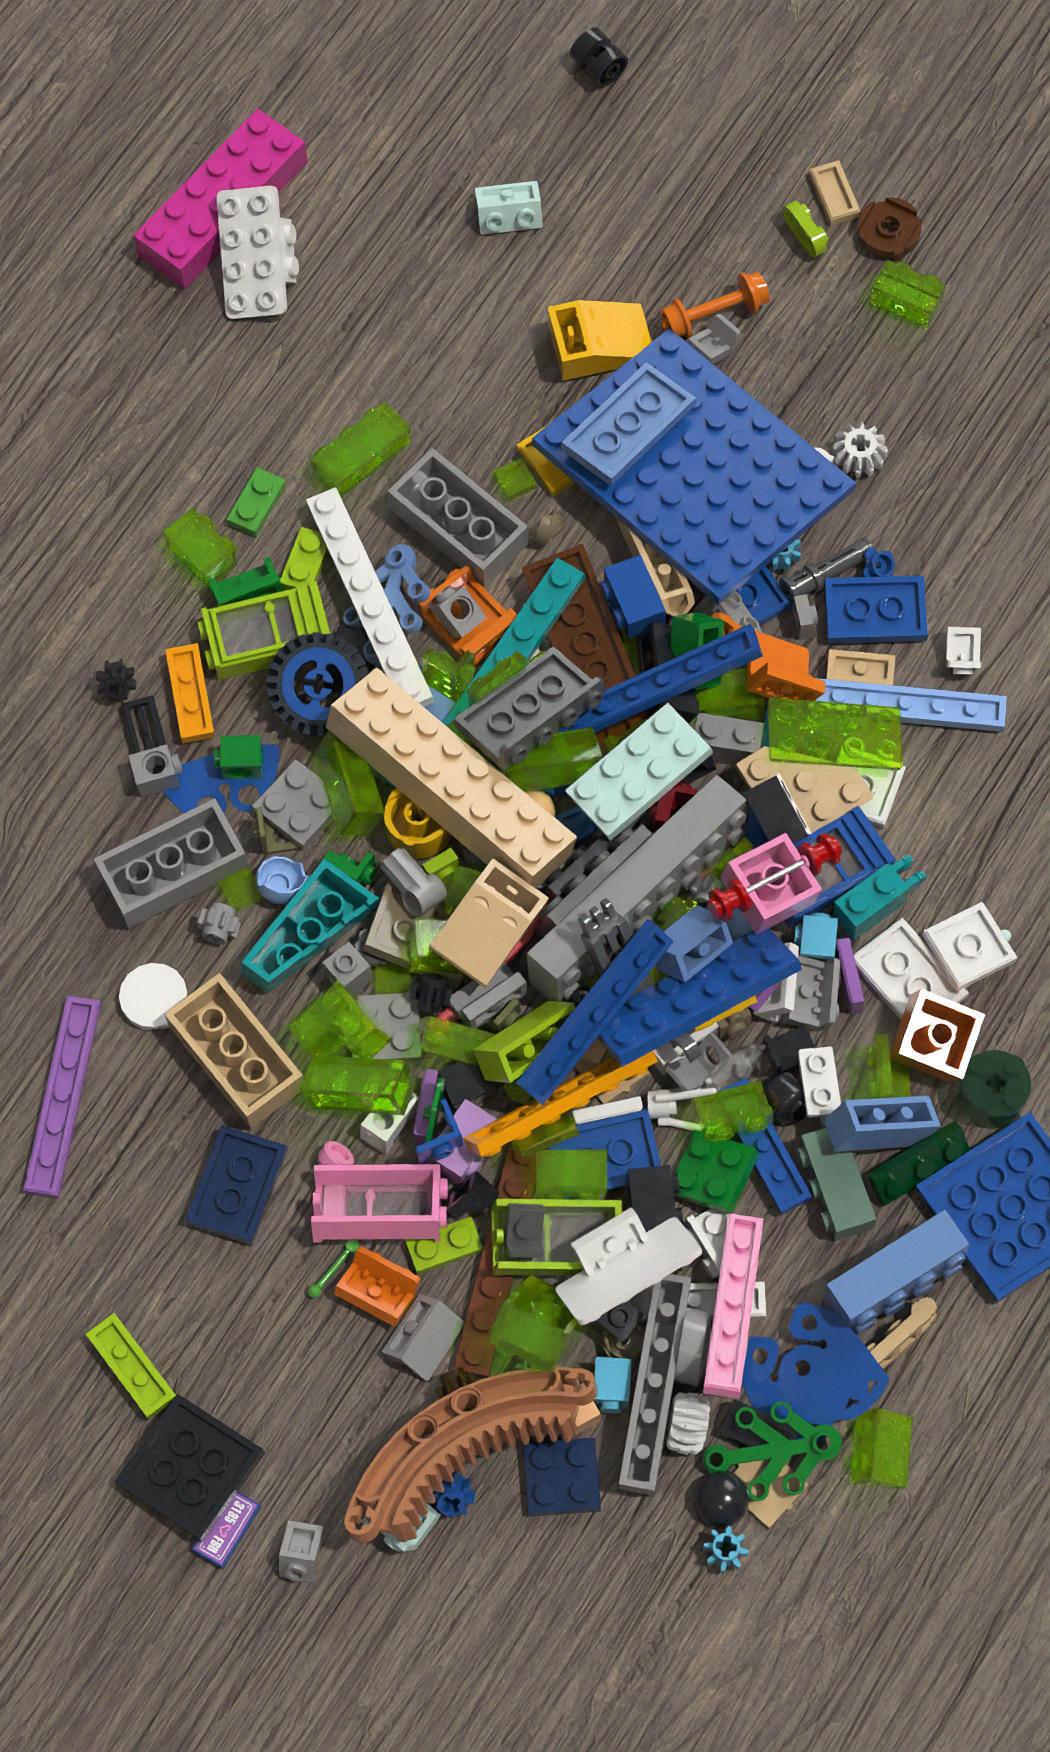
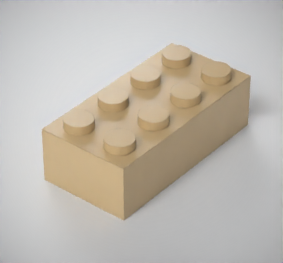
(235, 1050)

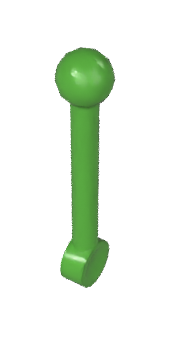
(315, 1290)

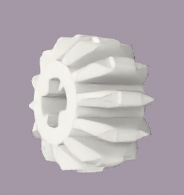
(859, 439)
(687, 1423)

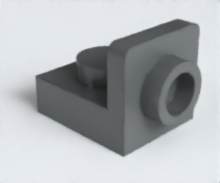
(524, 1231)

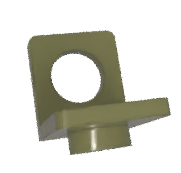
(264, 832)

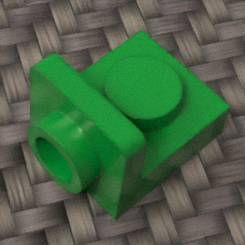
(363, 873)

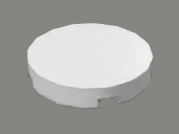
(150, 993)

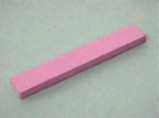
(733, 1306)

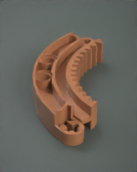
(505, 1409)

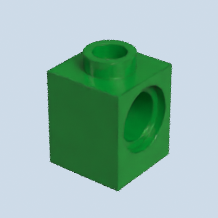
(240, 757)

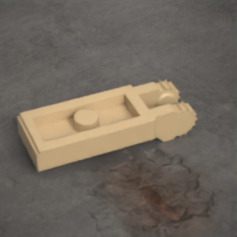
(905, 1333)

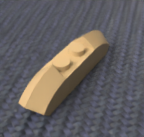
(668, 581)

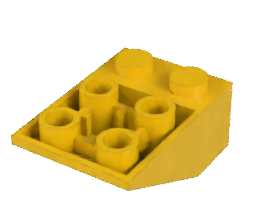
(596, 335)

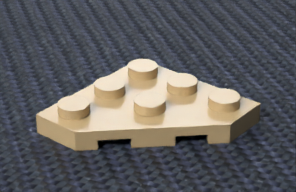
(818, 790)

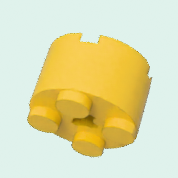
(417, 838)

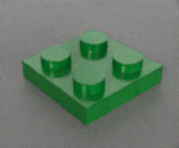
(714, 1172)

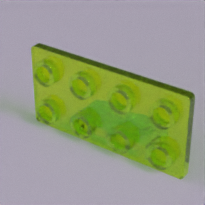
(834, 734)

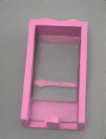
(378, 1202)

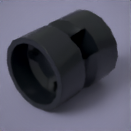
(597, 56)

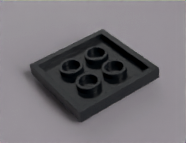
(190, 1467)

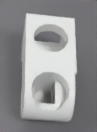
(382, 1129)

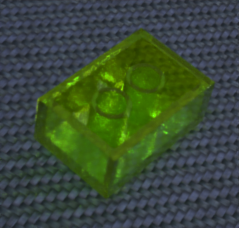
(535, 1326)

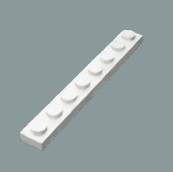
(367, 595)

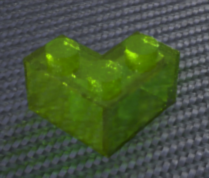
(337, 1020)

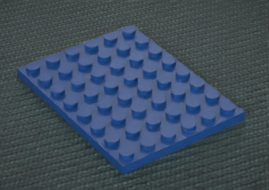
(719, 486)

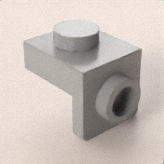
(717, 340)

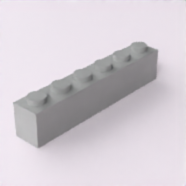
(654, 1385)

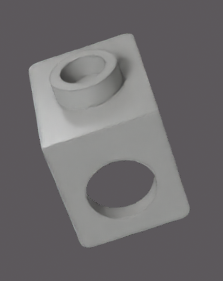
(691, 1075)

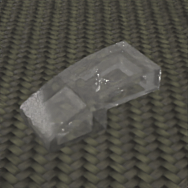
(737, 1065)

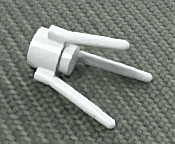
(664, 1104)

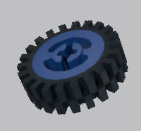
(323, 651)

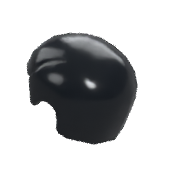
(721, 1500)

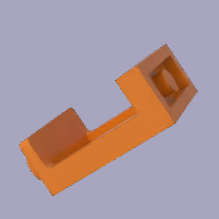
(485, 635)

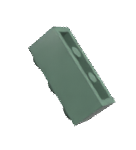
(836, 1185)

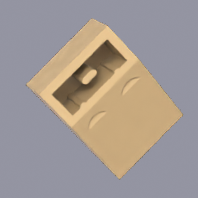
(489, 922)

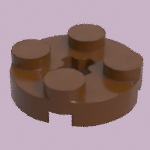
(887, 244)

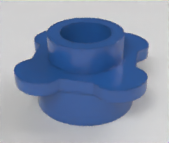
(885, 561)

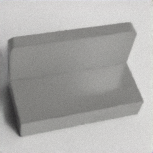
(479, 1003)
(424, 1336)

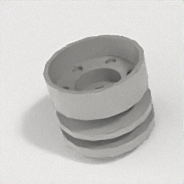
(694, 1347)

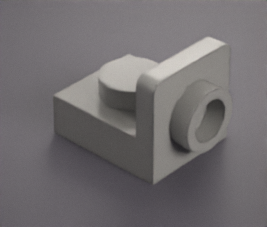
(300, 1551)

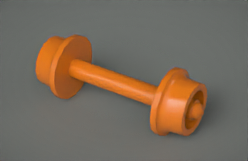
(751, 290)

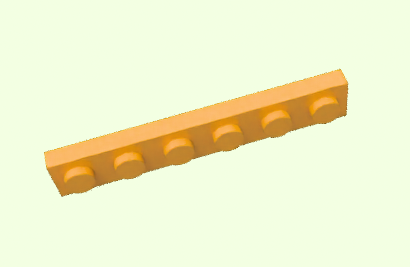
(571, 1094)

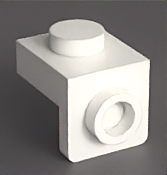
(963, 649)

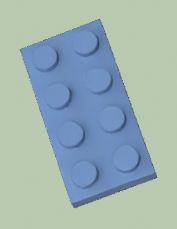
(628, 424)

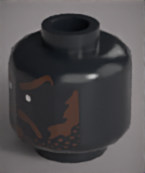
(785, 1097)

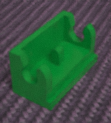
(247, 585)

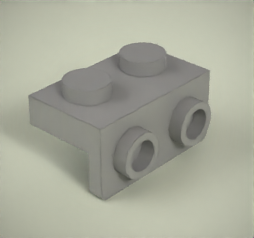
(816, 994)

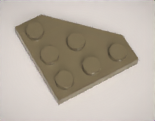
(389, 930)

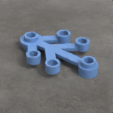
(395, 572)

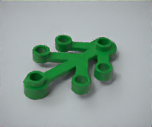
(778, 1449)

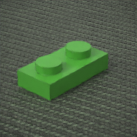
(256, 502)

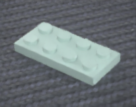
(639, 771)

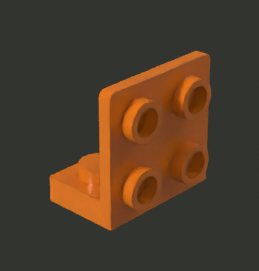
(782, 671)

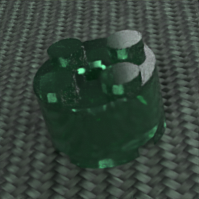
(1005, 1073)

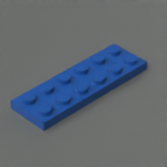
(678, 1006)

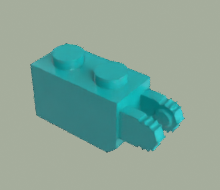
(876, 897)

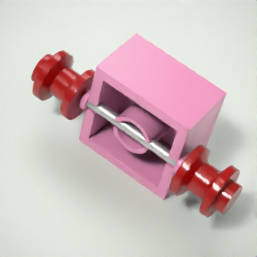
(773, 881)

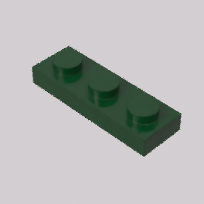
(918, 1163)

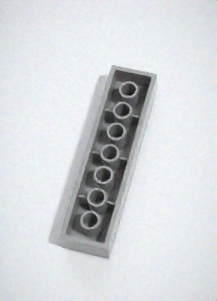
(643, 884)

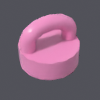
(335, 1154)

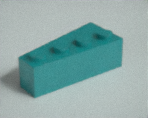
(311, 922)

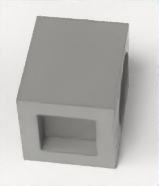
(469, 618)
(145, 761)
(348, 968)

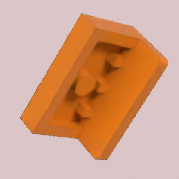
(378, 1286)

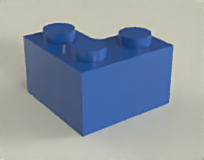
(632, 596)

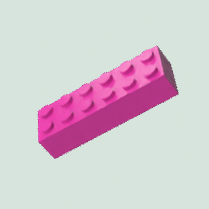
(185, 229)

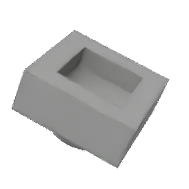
(804, 616)

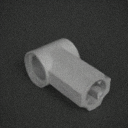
(418, 889)

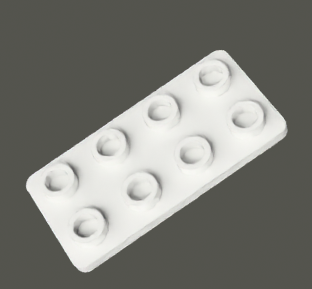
(255, 252)
(623, 1261)

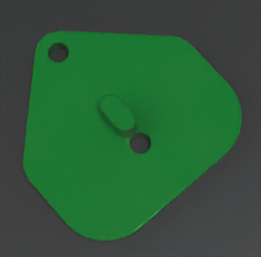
(433, 1112)

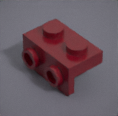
(670, 804)

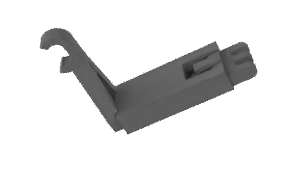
(604, 941)

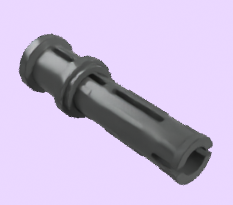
(813, 576)

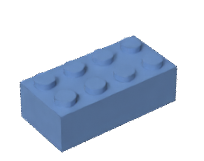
(897, 1273)

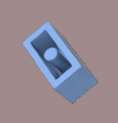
(696, 943)

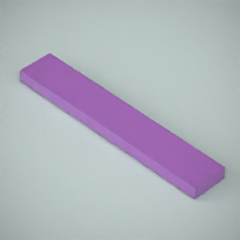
(62, 1097)

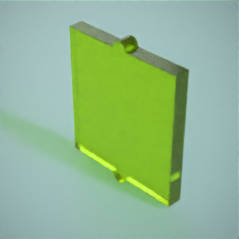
(547, 1136)

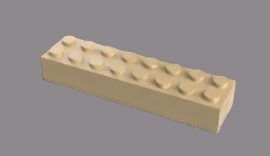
(449, 779)

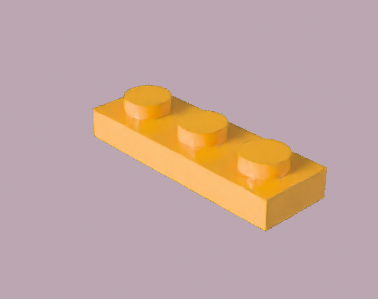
(190, 693)

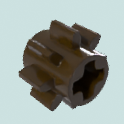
(454, 1380)

